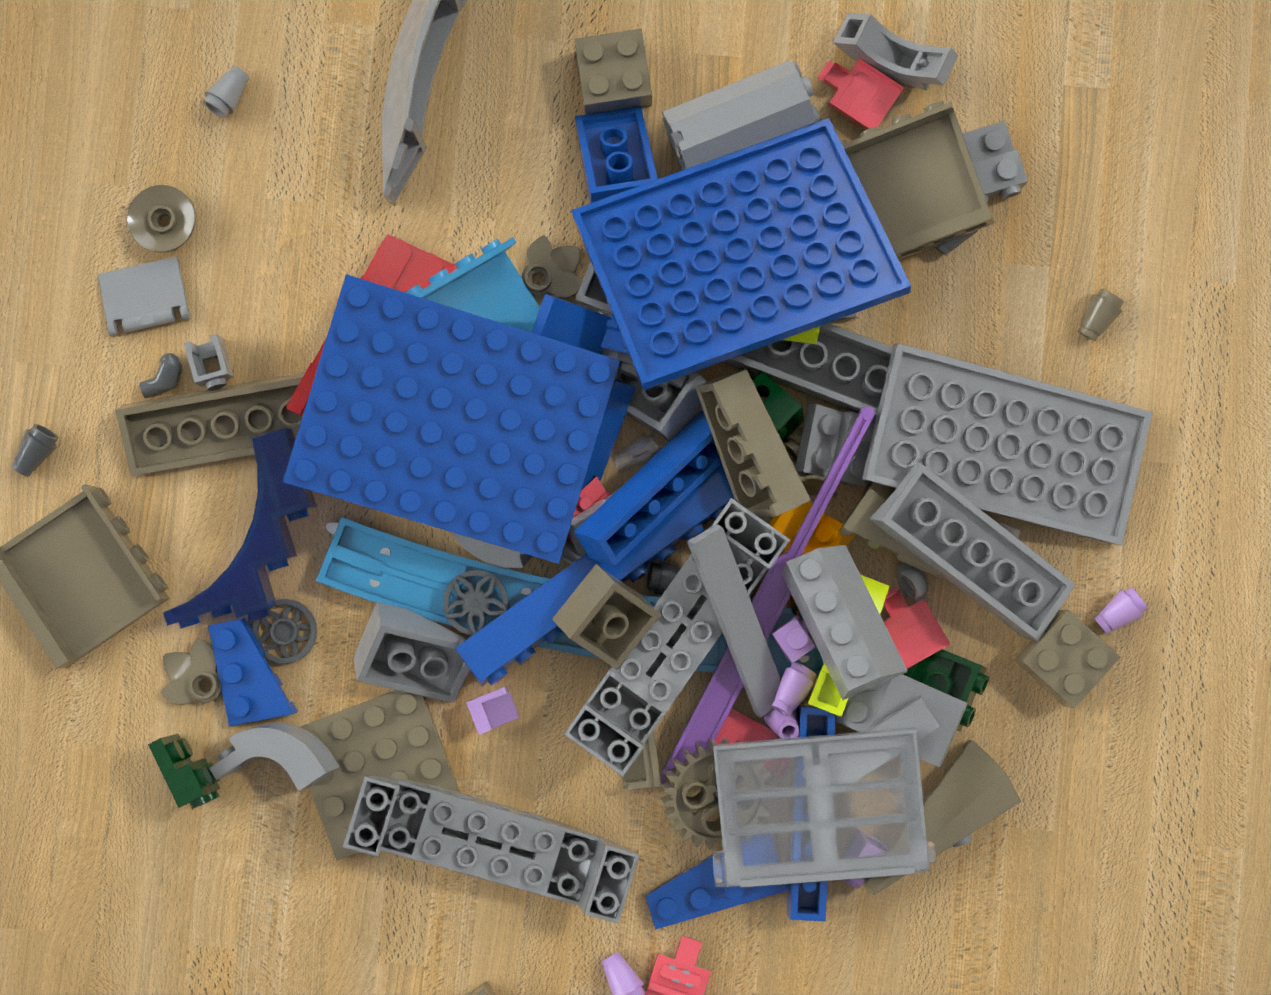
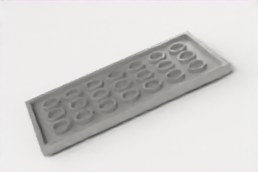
(1009, 443)

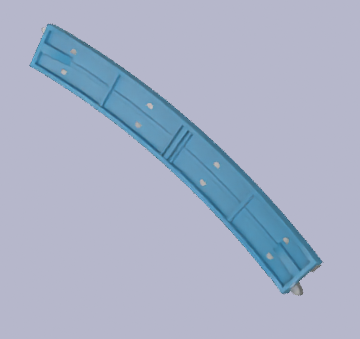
(416, 578)

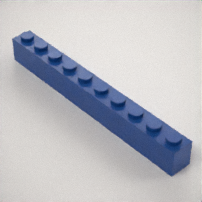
(530, 621)

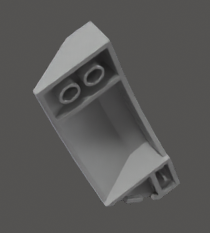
(409, 88)

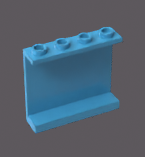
(485, 288)

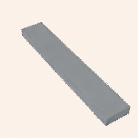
(736, 617)

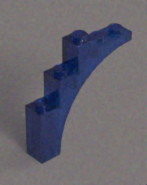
(267, 543)

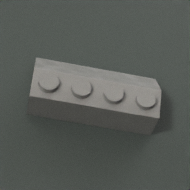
(843, 620)

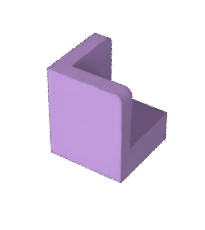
(492, 709)

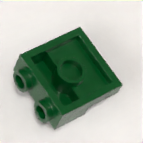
(954, 677)
(187, 780)

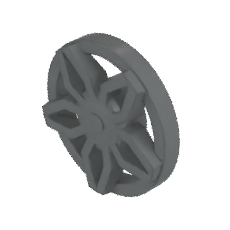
(475, 601)
(286, 631)

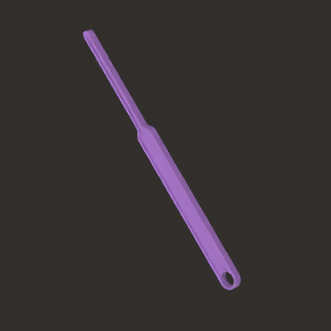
(768, 605)

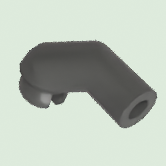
(166, 377)

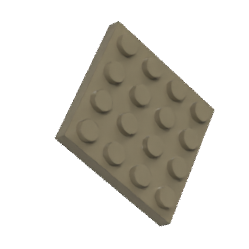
(376, 738)

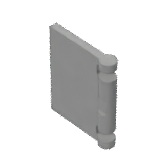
(143, 295)

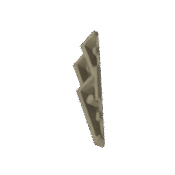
(859, 523)
(963, 802)

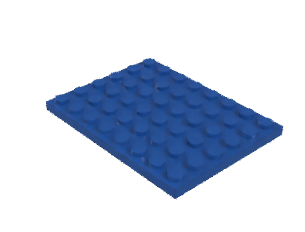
(739, 253)
(451, 419)

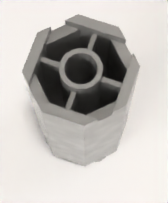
(740, 115)

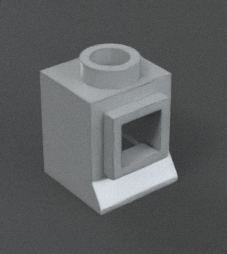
(200, 353)

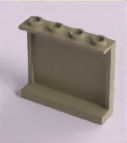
(920, 179)
(79, 577)

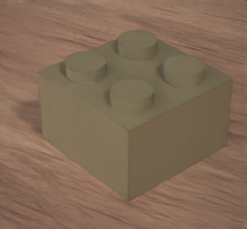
(613, 71)
(606, 616)
(1067, 659)

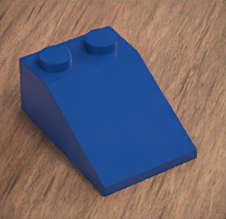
(614, 152)

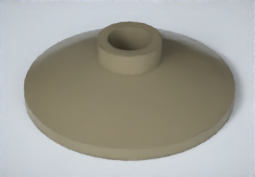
(150, 207)

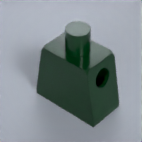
(781, 407)

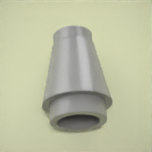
(226, 92)

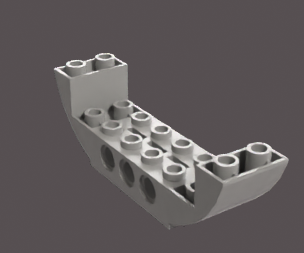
(645, 685)
(492, 843)

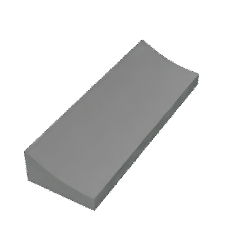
(973, 552)

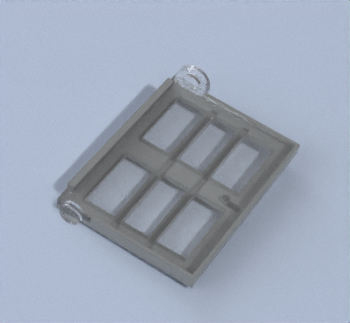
(820, 809)

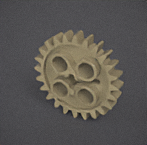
(694, 771)

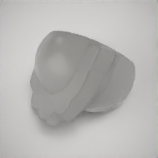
(912, 582)

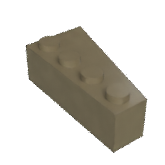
(750, 446)

